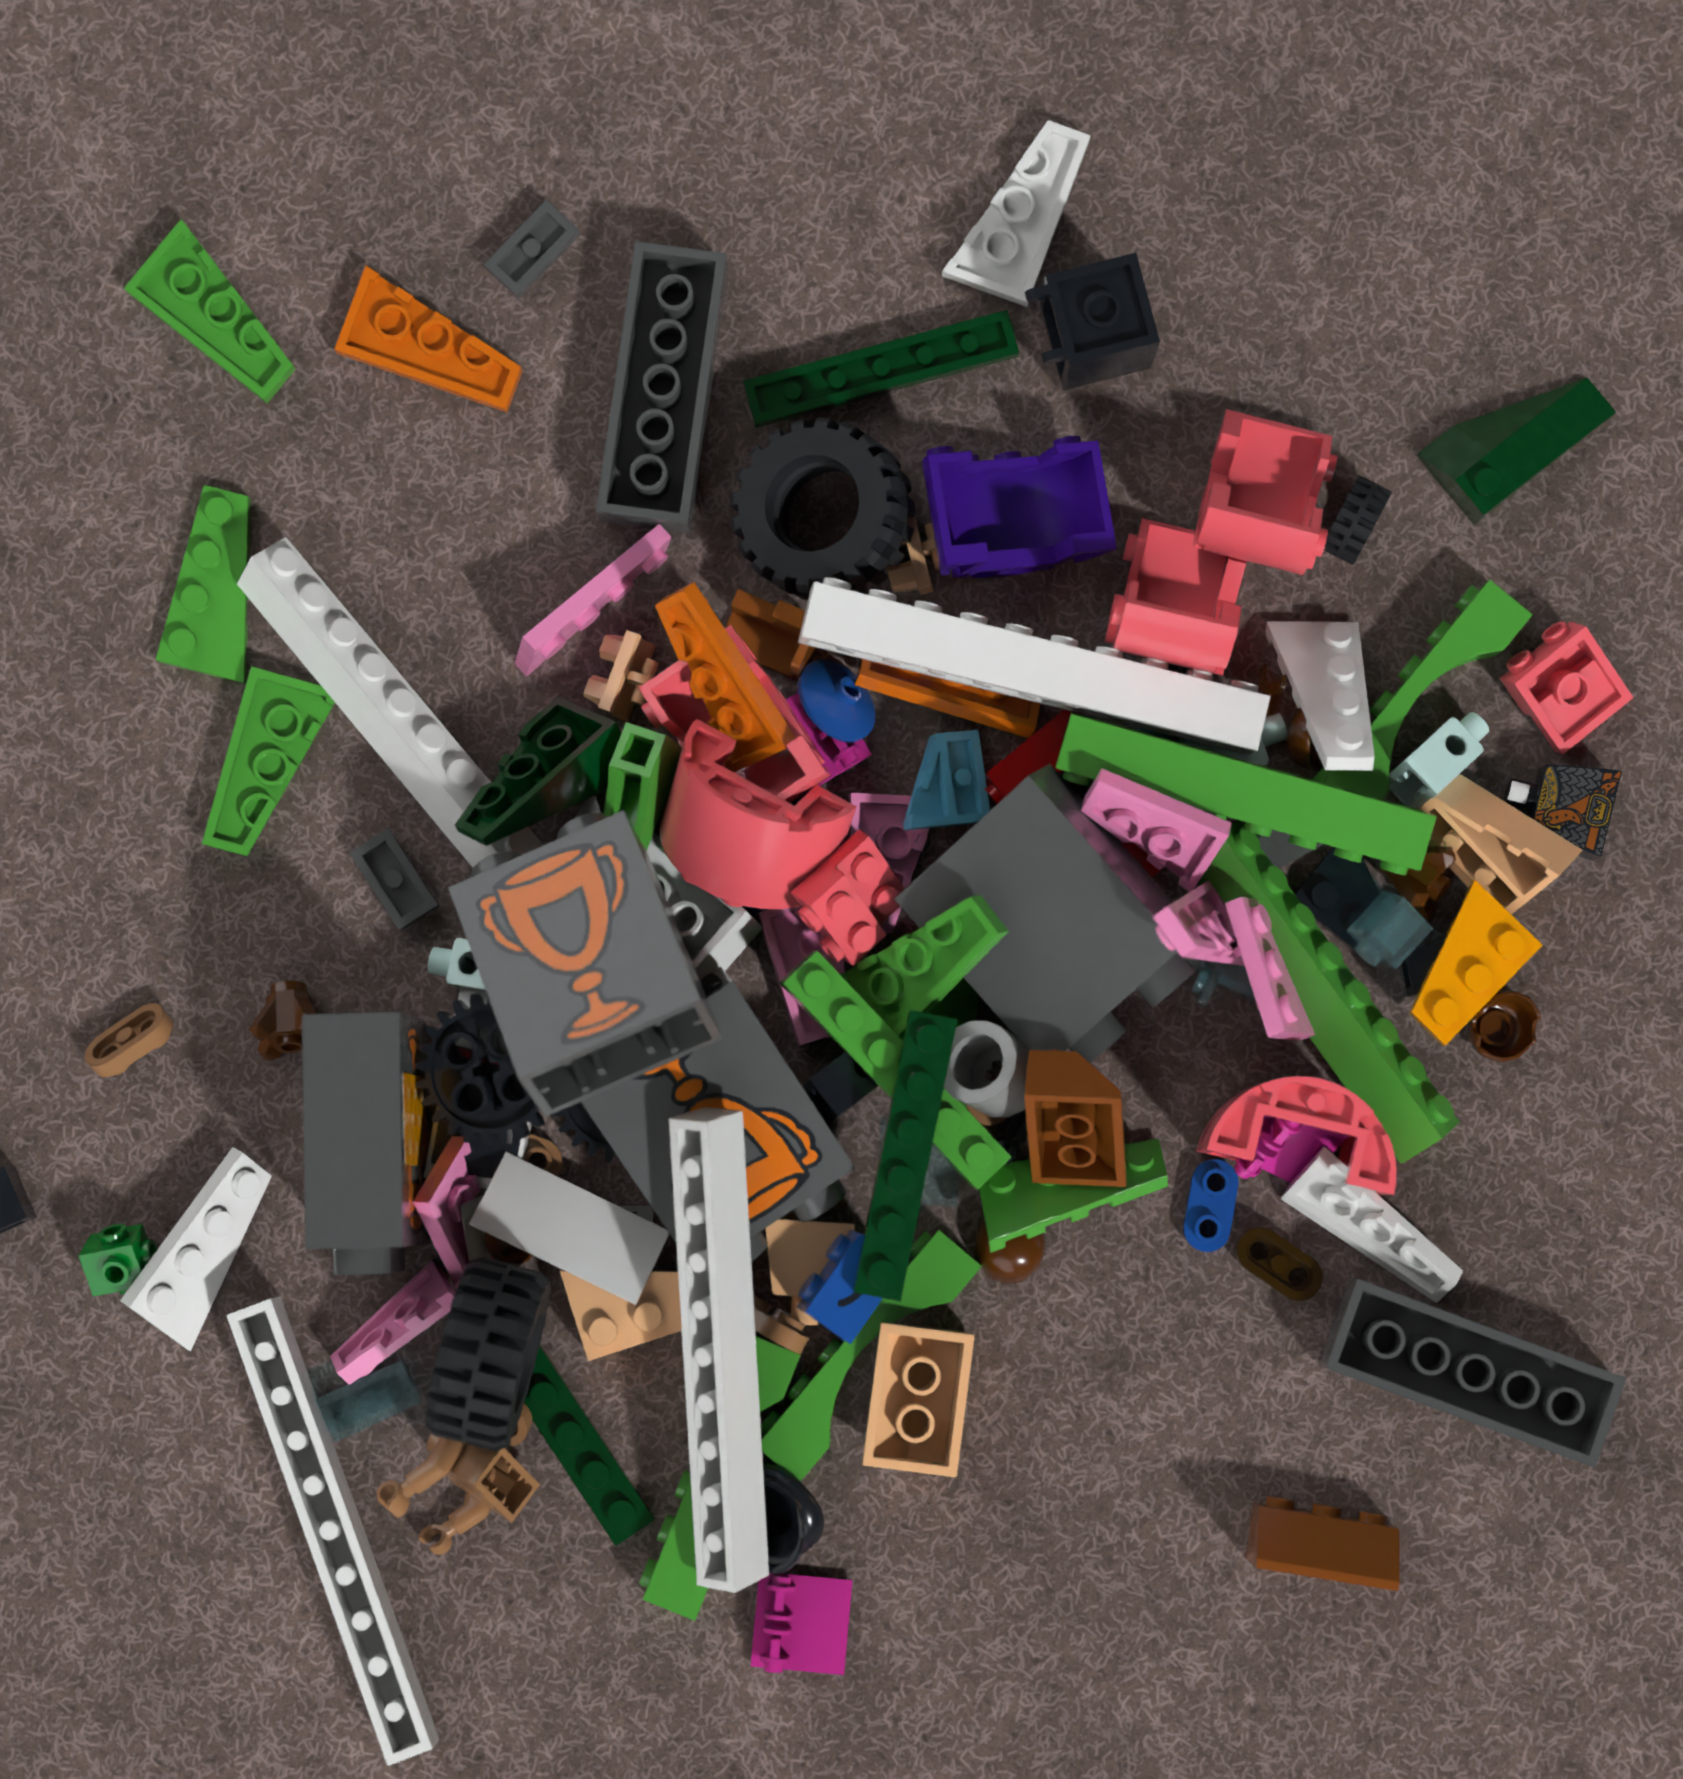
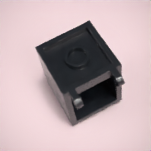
(1097, 321)

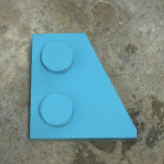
(949, 783)

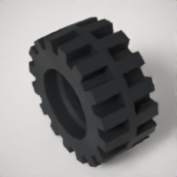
(1356, 519)

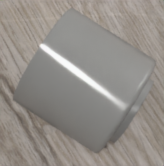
(976, 1057)

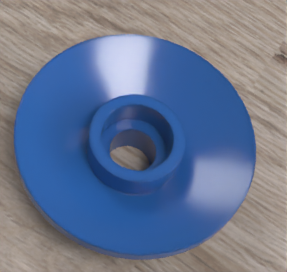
(835, 702)

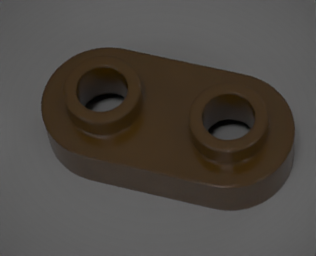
(1278, 1263)

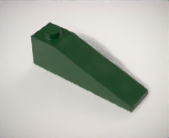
(1505, 449)
(555, 766)

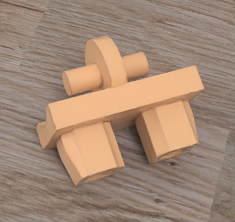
(914, 573)
(630, 671)

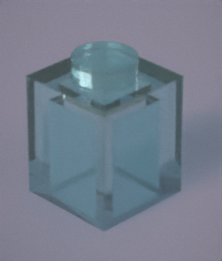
(1388, 930)

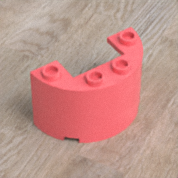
(1265, 493)
(1176, 600)
(782, 774)
(739, 836)
(1310, 1102)

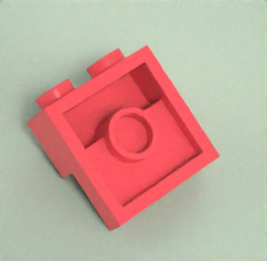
(1565, 685)
(849, 899)

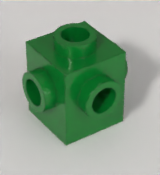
(115, 1258)

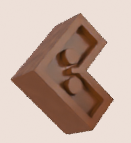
(771, 633)

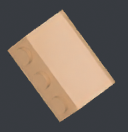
(918, 1399)

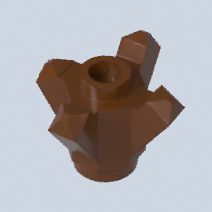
(1428, 884)
(281, 1019)

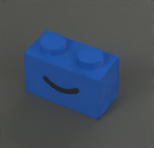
(830, 1295)

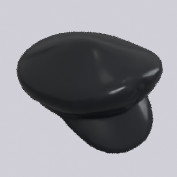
(792, 1518)

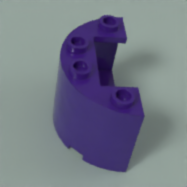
(1018, 510)

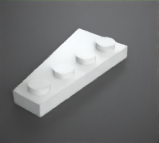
(1016, 230)
(1329, 686)
(1370, 1226)
(194, 1258)

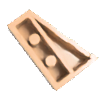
(1497, 843)
(614, 1324)

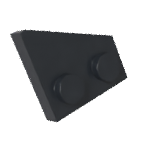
(1338, 894)

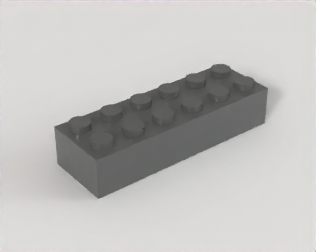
(662, 387)
(1472, 1371)

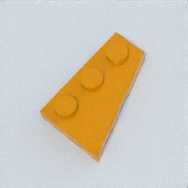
(1473, 964)

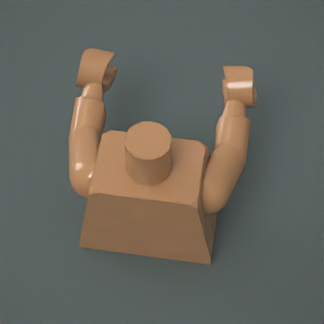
(487, 1476)

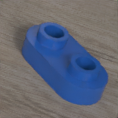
(1210, 1205)

